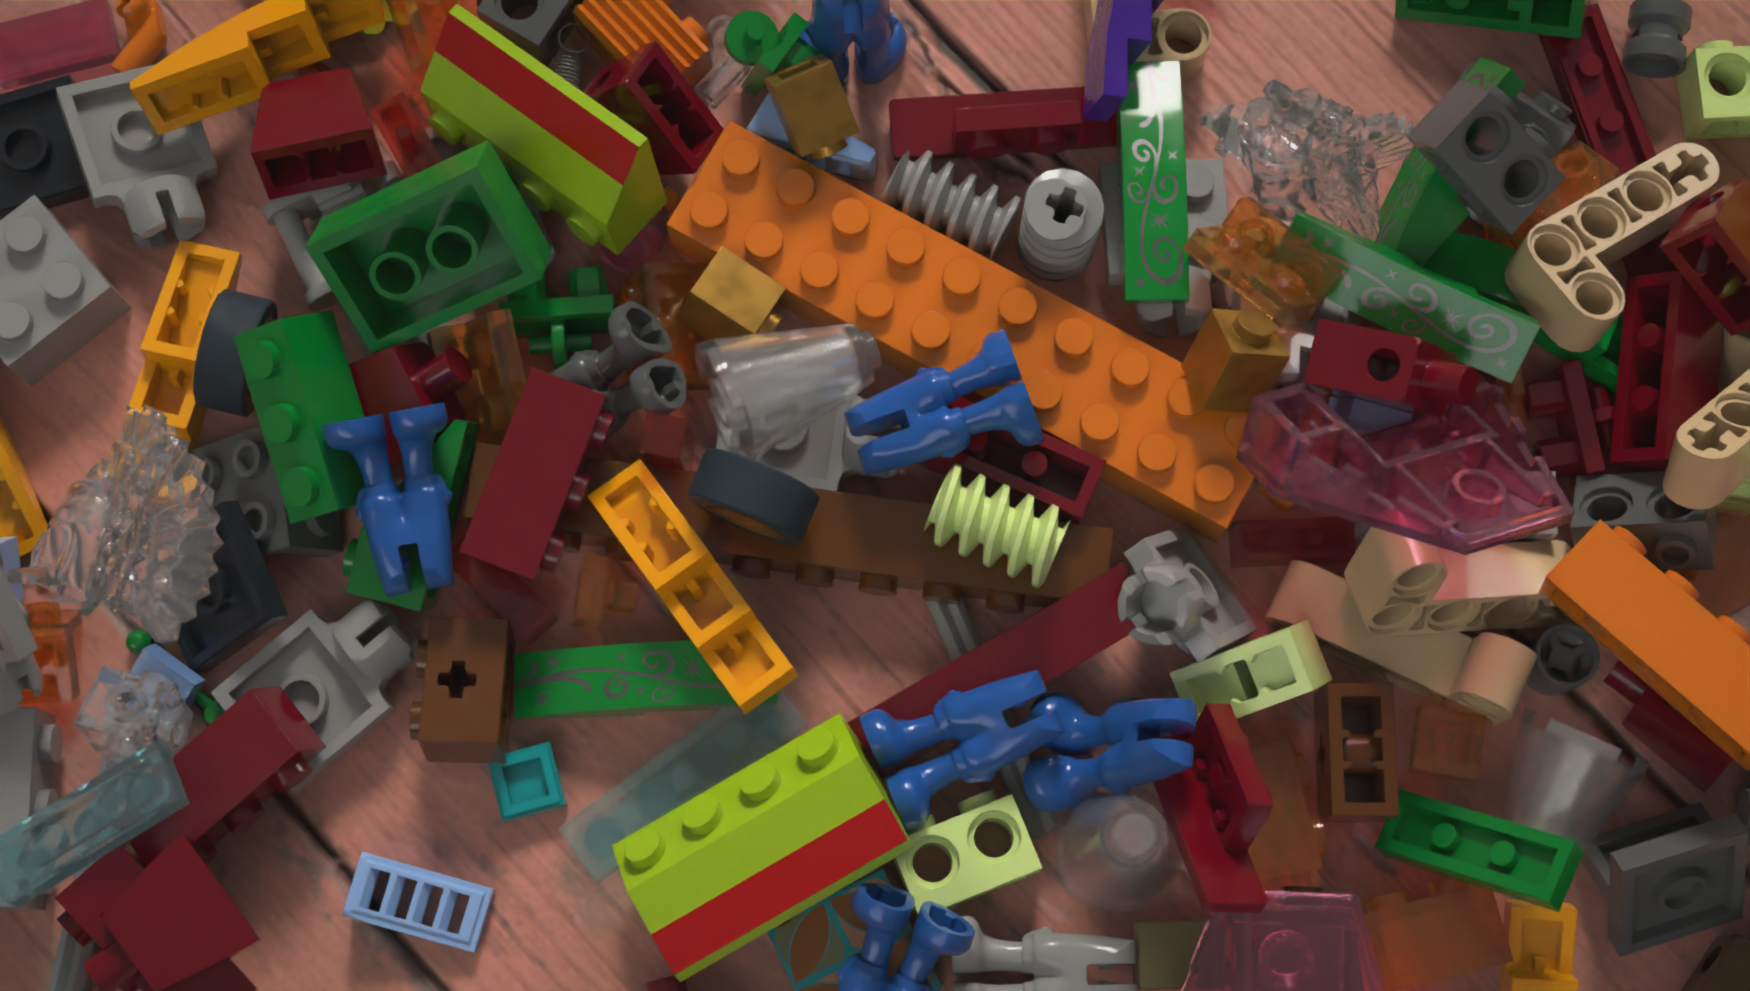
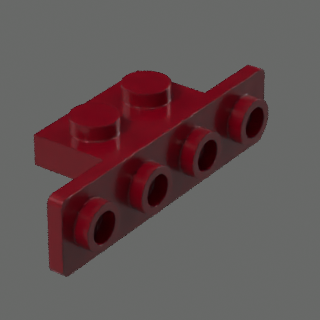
(996, 124)
(1218, 813)

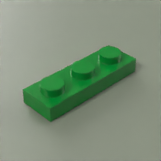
(1481, 850)

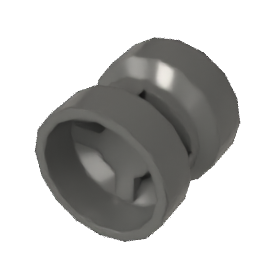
(1657, 38)
(1571, 653)

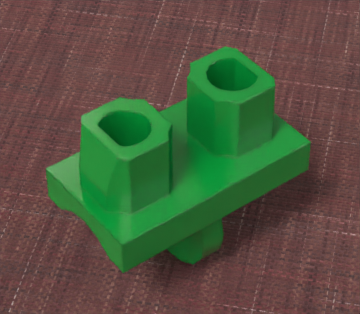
(755, 42)
(564, 322)

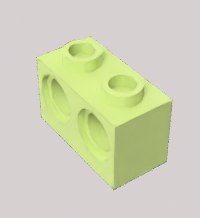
(1704, 110)
(1256, 672)
(971, 871)

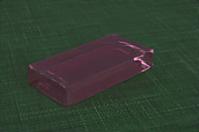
(57, 43)

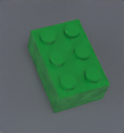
(430, 248)

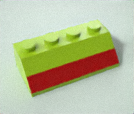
(545, 132)
(761, 847)

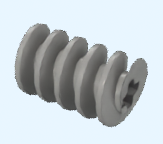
(950, 204)
(1059, 224)

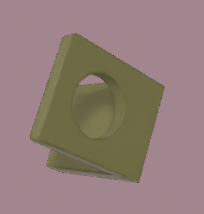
(1164, 952)

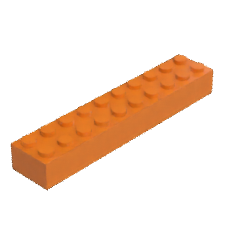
(936, 303)

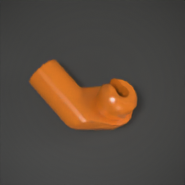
(145, 33)

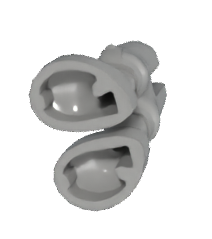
(1053, 958)

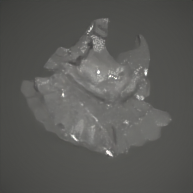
(1308, 154)
(133, 533)

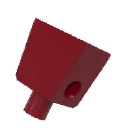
(661, 105)
(314, 133)
(1713, 252)
(1387, 369)
(408, 379)
(1667, 730)
(169, 924)

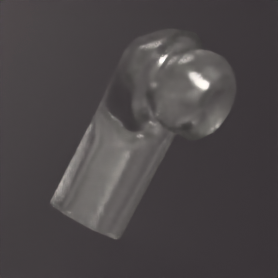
(725, 73)

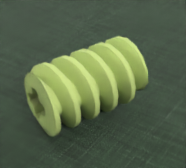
(996, 525)

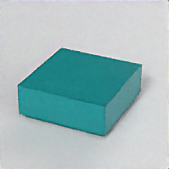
(528, 783)

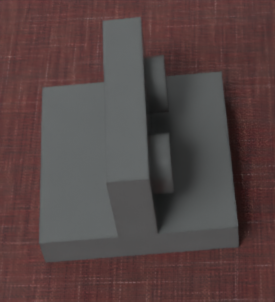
(1669, 876)

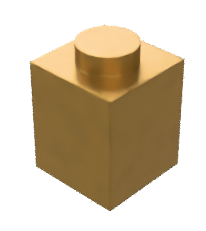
(812, 107)
(731, 299)
(1234, 359)

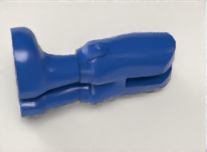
(869, 24)
(925, 415)
(404, 516)
(982, 738)
(1134, 754)
(886, 913)

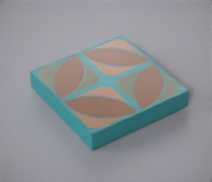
(826, 935)

